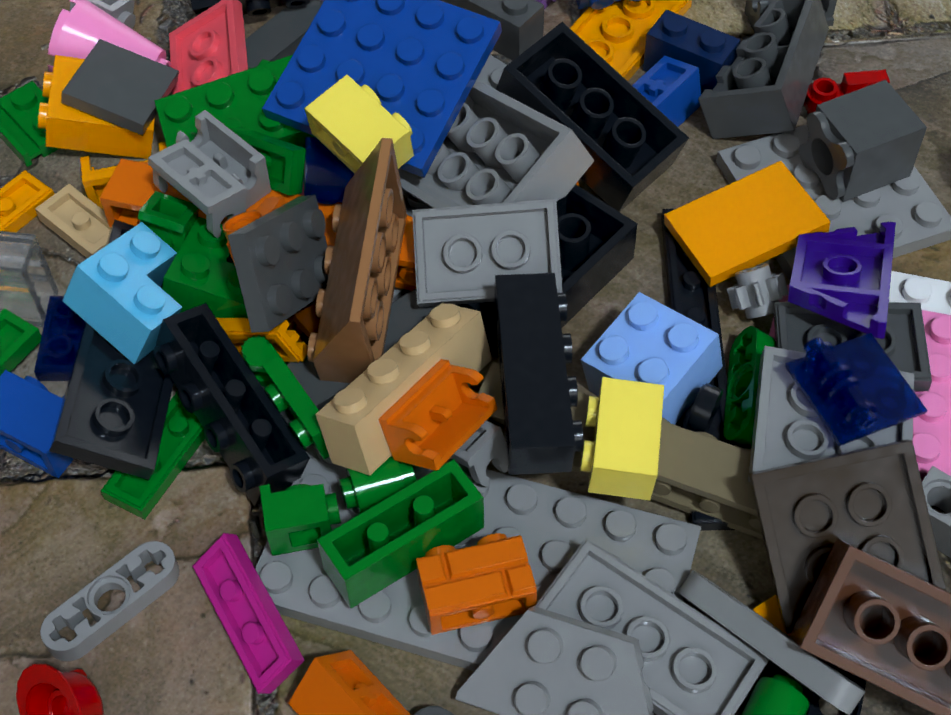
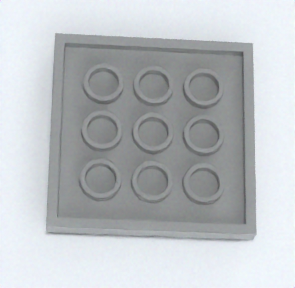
(908, 202)

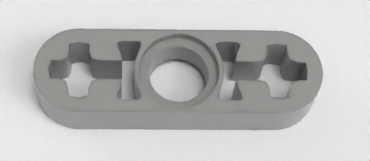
(89, 636)

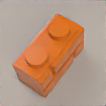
(476, 583)

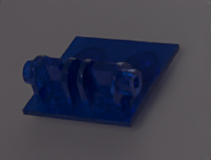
(854, 387)

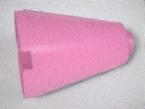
(83, 26)

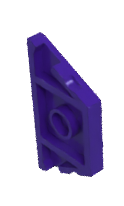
(845, 276)

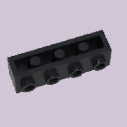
(534, 374)
(229, 403)

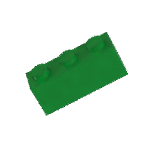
(389, 537)

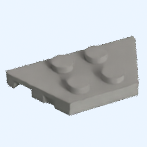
(560, 669)

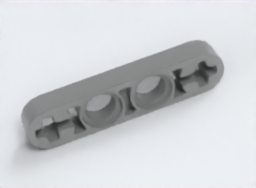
(772, 642)

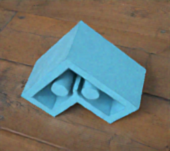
(122, 293)

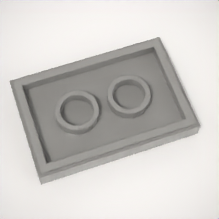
(466, 246)

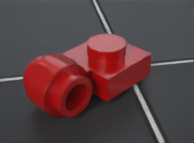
(827, 89)

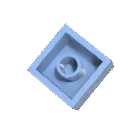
(657, 348)

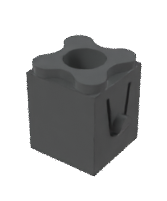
(862, 141)

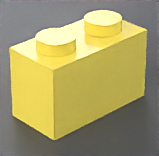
(354, 121)
(625, 438)

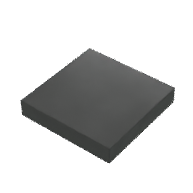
(119, 86)

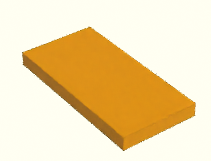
(621, 30)

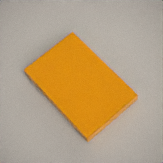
(745, 223)

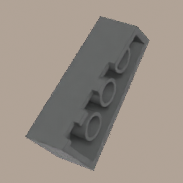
(770, 75)

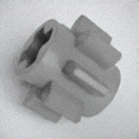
(757, 291)

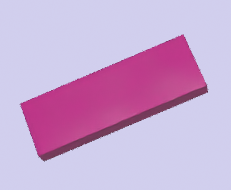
(248, 613)

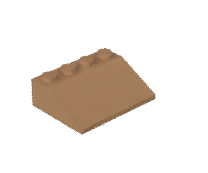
(360, 270)

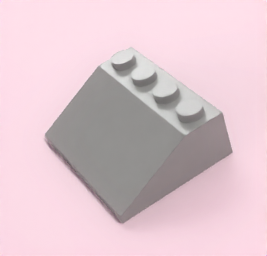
(500, 156)

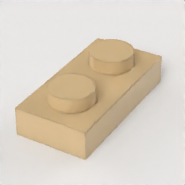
(75, 220)

